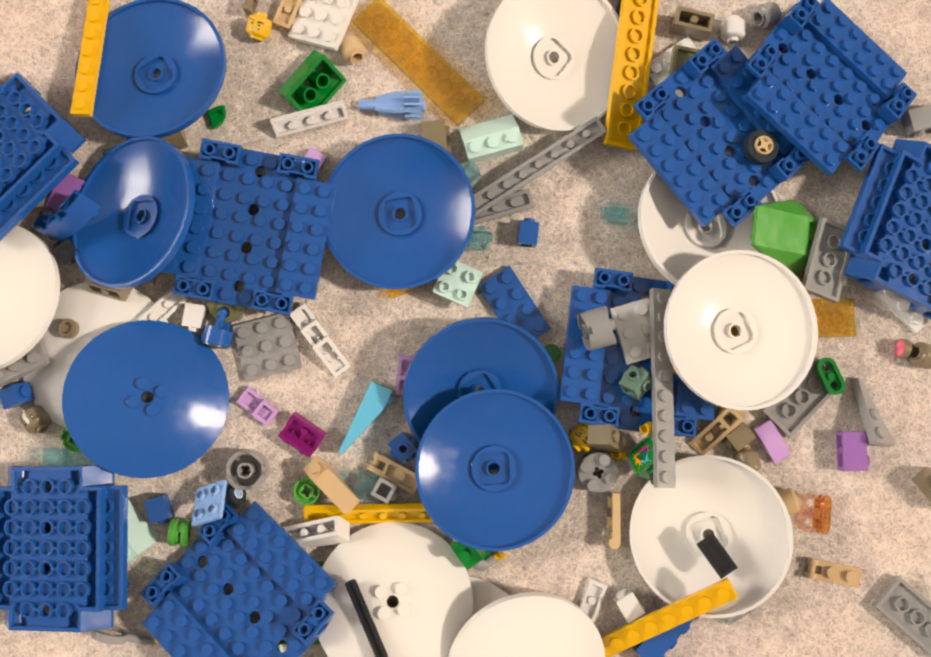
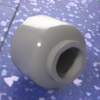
(766, 15)

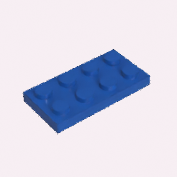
(513, 302)

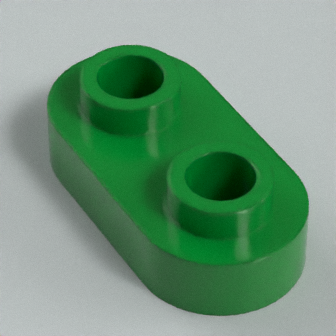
(830, 375)

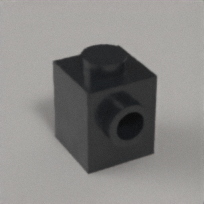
(65, 250)

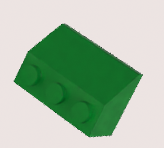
(312, 83)

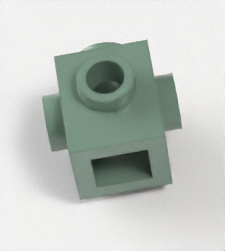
(635, 382)

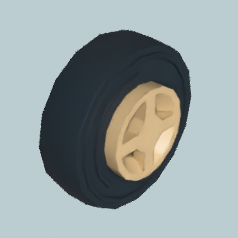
(760, 147)

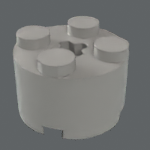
(597, 328)
(236, 469)
(606, 477)

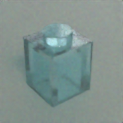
(615, 213)
(56, 456)
(364, 485)

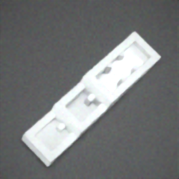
(320, 340)

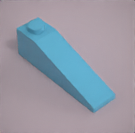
(371, 407)

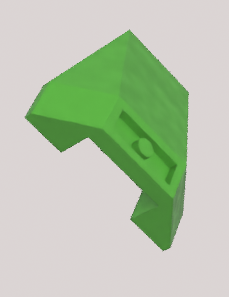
(784, 233)

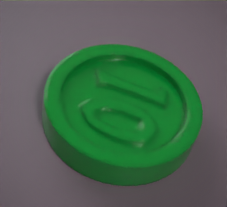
(553, 351)

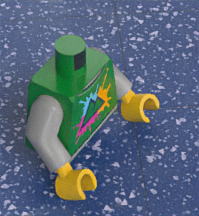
(640, 456)
(476, 558)

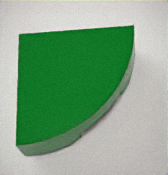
(216, 116)

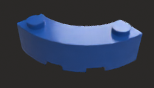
(69, 218)

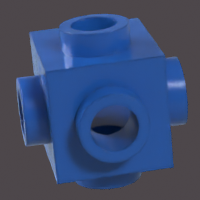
(396, 444)

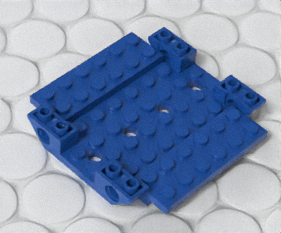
(841, 66)
(32, 150)
(694, 156)
(892, 222)
(284, 235)
(594, 375)
(83, 548)
(267, 576)

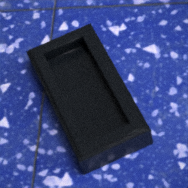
(716, 555)

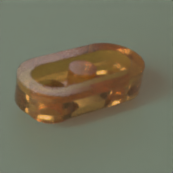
(822, 518)

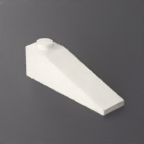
(321, 532)

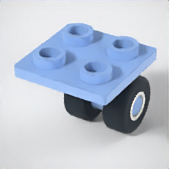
(211, 500)

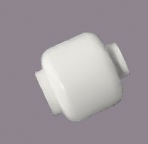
(733, 30)

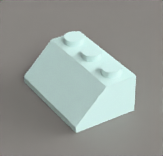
(491, 139)
(140, 534)

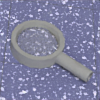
(118, 636)

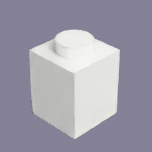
(195, 317)
(628, 605)

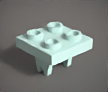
(458, 284)

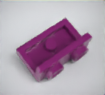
(302, 434)

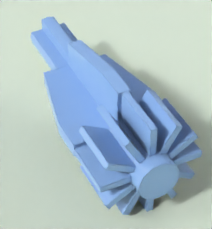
(396, 104)

